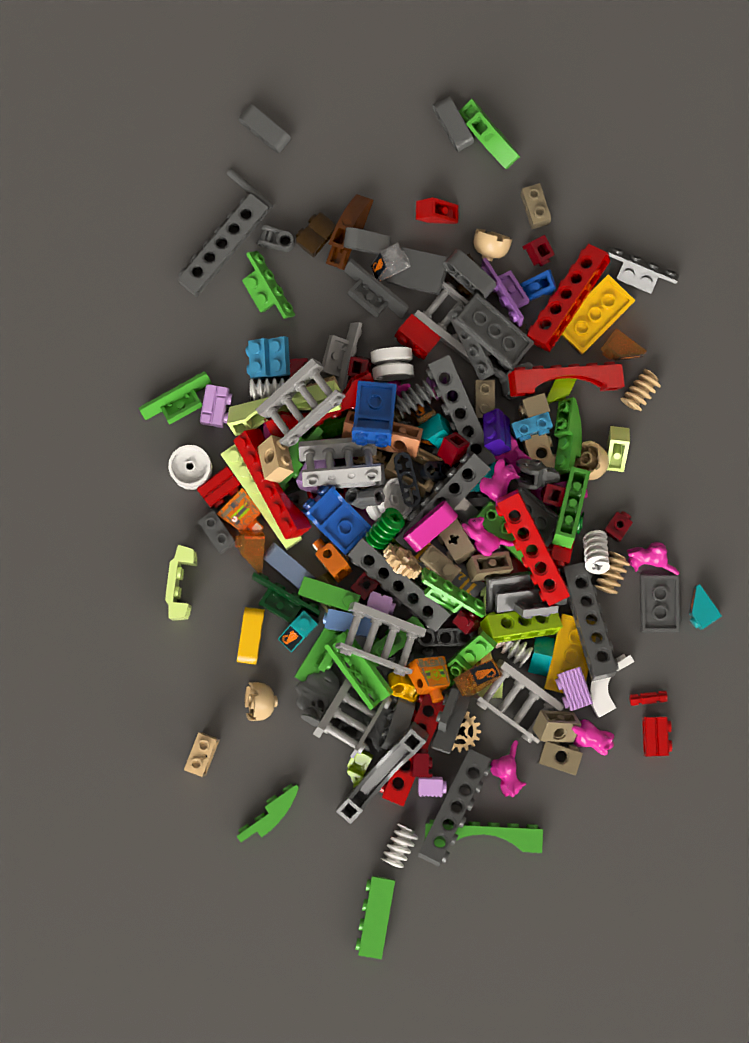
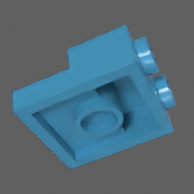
(268, 358)
(525, 428)

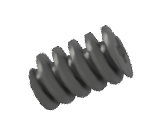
(413, 398)

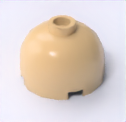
(491, 244)
(593, 459)
(260, 701)

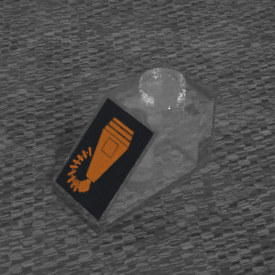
(390, 262)

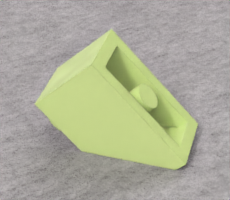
(617, 448)

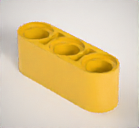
(250, 635)

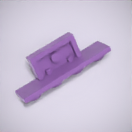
(509, 292)

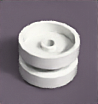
(392, 364)
(190, 456)
(393, 499)

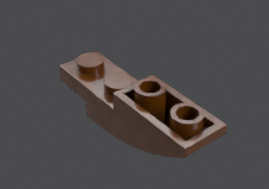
(353, 217)

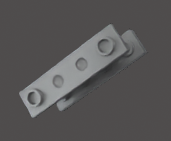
(453, 341)
(284, 395)
(333, 449)
(377, 619)
(519, 683)
(335, 712)

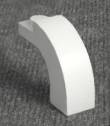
(599, 690)

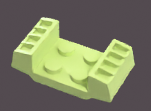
(183, 556)

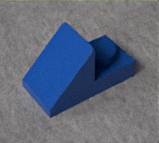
(539, 285)

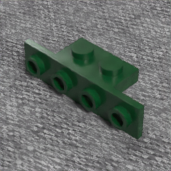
(282, 602)

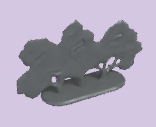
(325, 687)

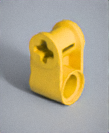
(402, 687)

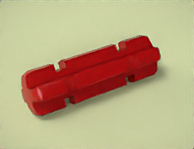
(648, 698)

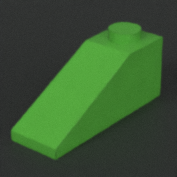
(327, 594)

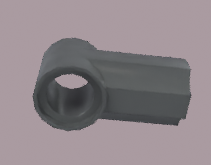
(364, 497)

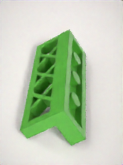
(360, 668)

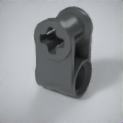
(272, 238)

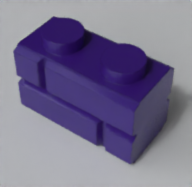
(497, 432)

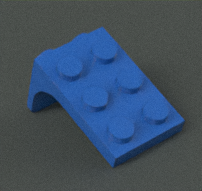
(374, 413)
(336, 518)

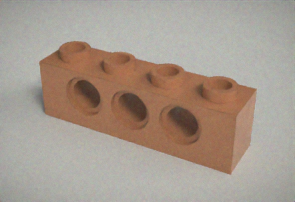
(404, 437)

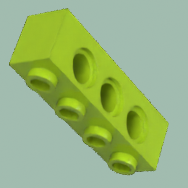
(514, 630)

